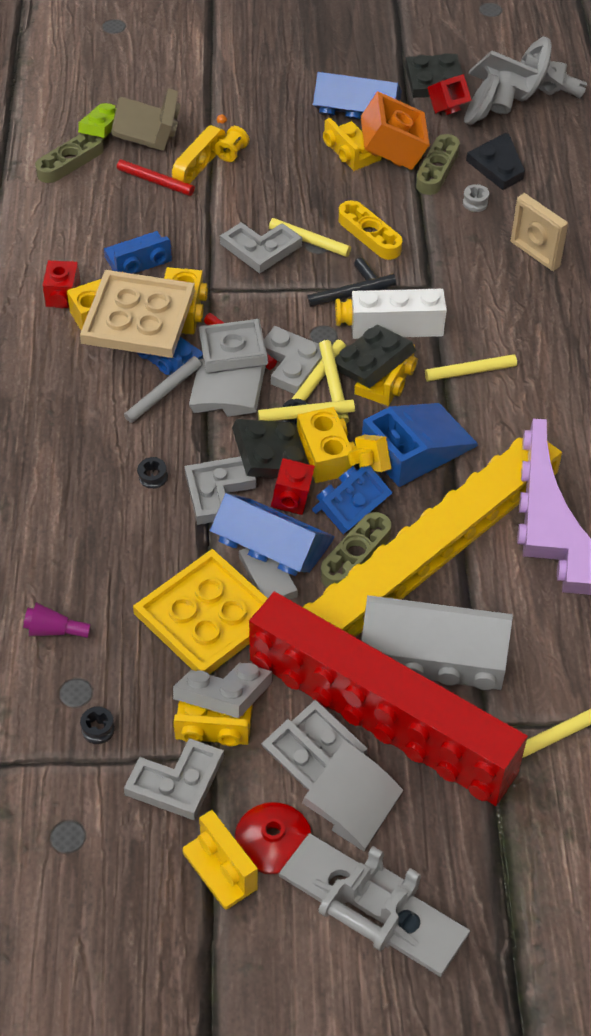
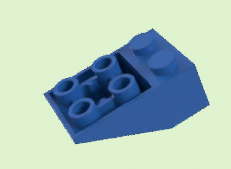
(418, 438)

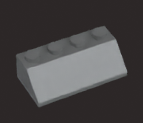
(441, 640)

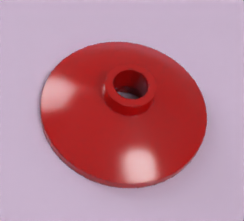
(271, 851)

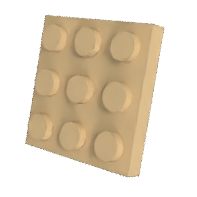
(138, 313)

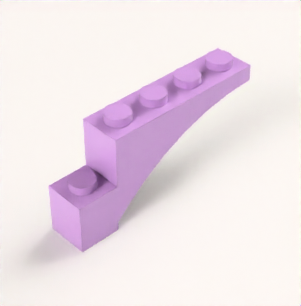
(549, 524)

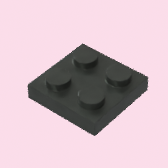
(430, 69)
(374, 355)
(266, 444)

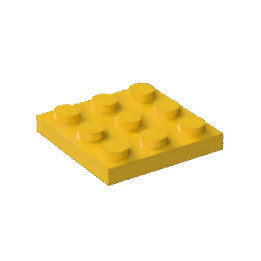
(202, 612)

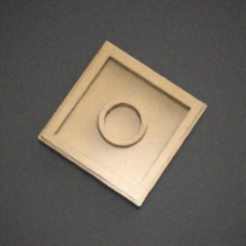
(539, 232)

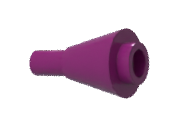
(47, 622)

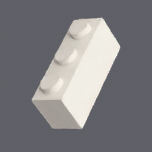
(400, 311)

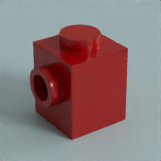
(449, 94)
(57, 280)
(292, 486)

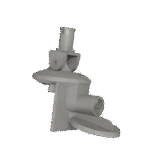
(512, 79)

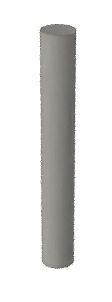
(162, 389)

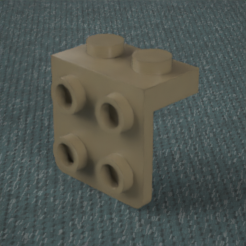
(147, 123)

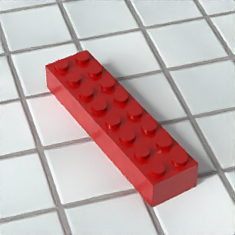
(386, 698)

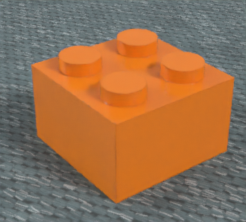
(394, 131)

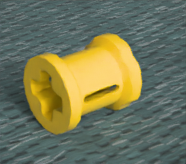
(231, 144)

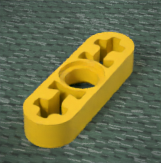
(197, 155)
(383, 242)

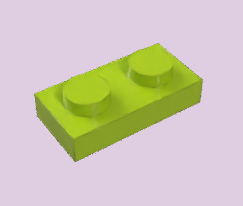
(98, 121)

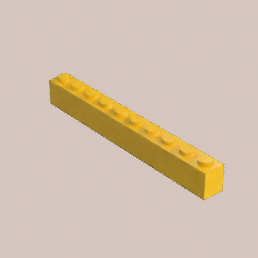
(430, 541)

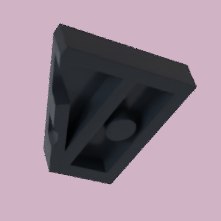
(498, 161)

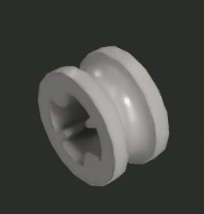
(475, 198)

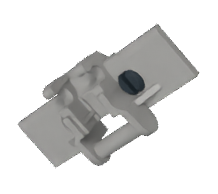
(408, 922)

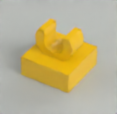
(371, 451)

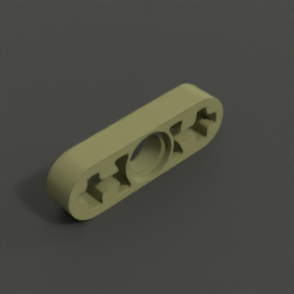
(54, 165)
(439, 173)
(356, 537)

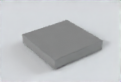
(233, 345)

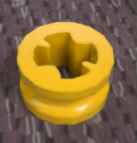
(343, 312)

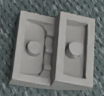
(231, 390)
(309, 743)
(353, 795)

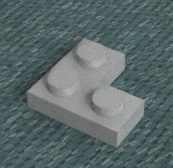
(258, 250)
(296, 355)
(211, 481)
(227, 695)
(180, 788)

